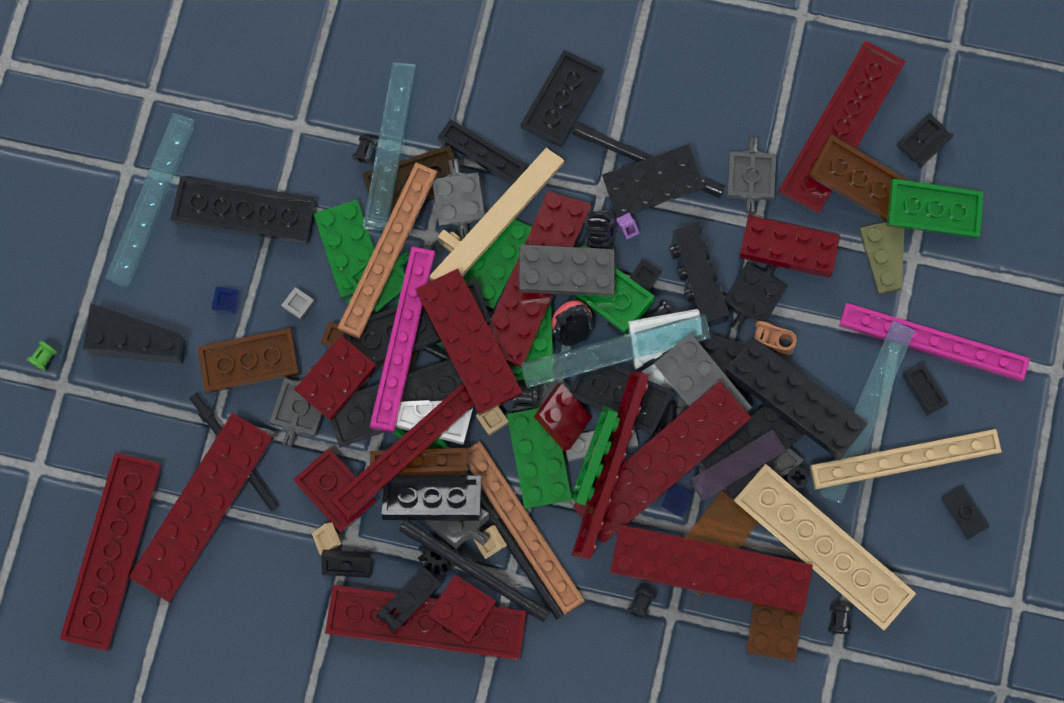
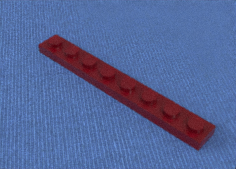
(403, 452)
(601, 499)

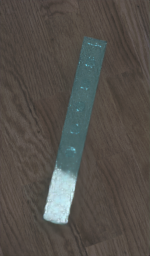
(389, 146)
(150, 200)
(613, 351)
(874, 395)

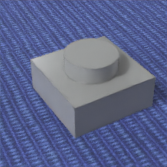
(298, 303)

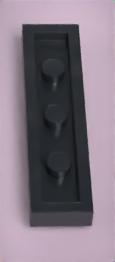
(481, 152)

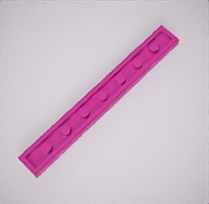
(401, 341)
(938, 343)

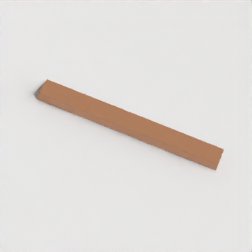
(387, 251)
(523, 529)

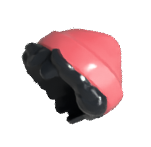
(572, 323)

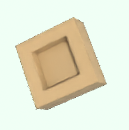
(448, 240)
(492, 421)
(326, 538)
(494, 544)

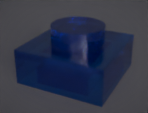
(225, 300)
(676, 501)

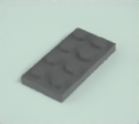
(566, 270)
(694, 372)

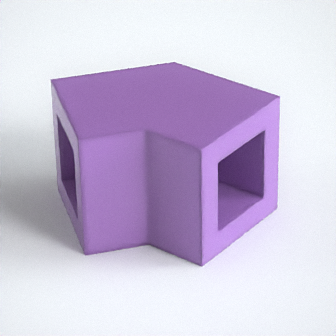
(627, 226)

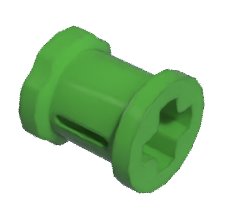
(42, 356)

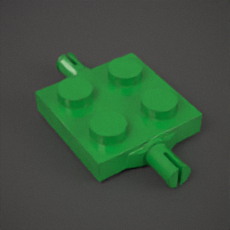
(392, 287)

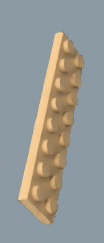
(825, 546)

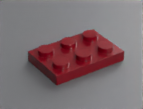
(335, 377)
(323, 481)

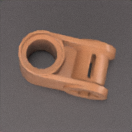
(773, 335)

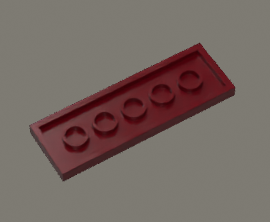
(468, 341)

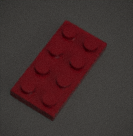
(789, 246)

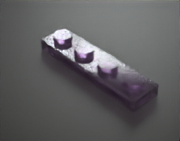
(737, 465)

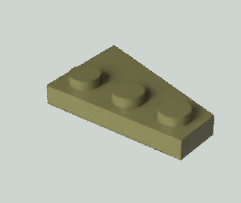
(884, 255)

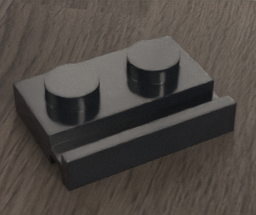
(924, 140)

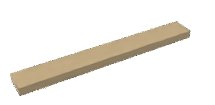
(501, 215)
(905, 459)

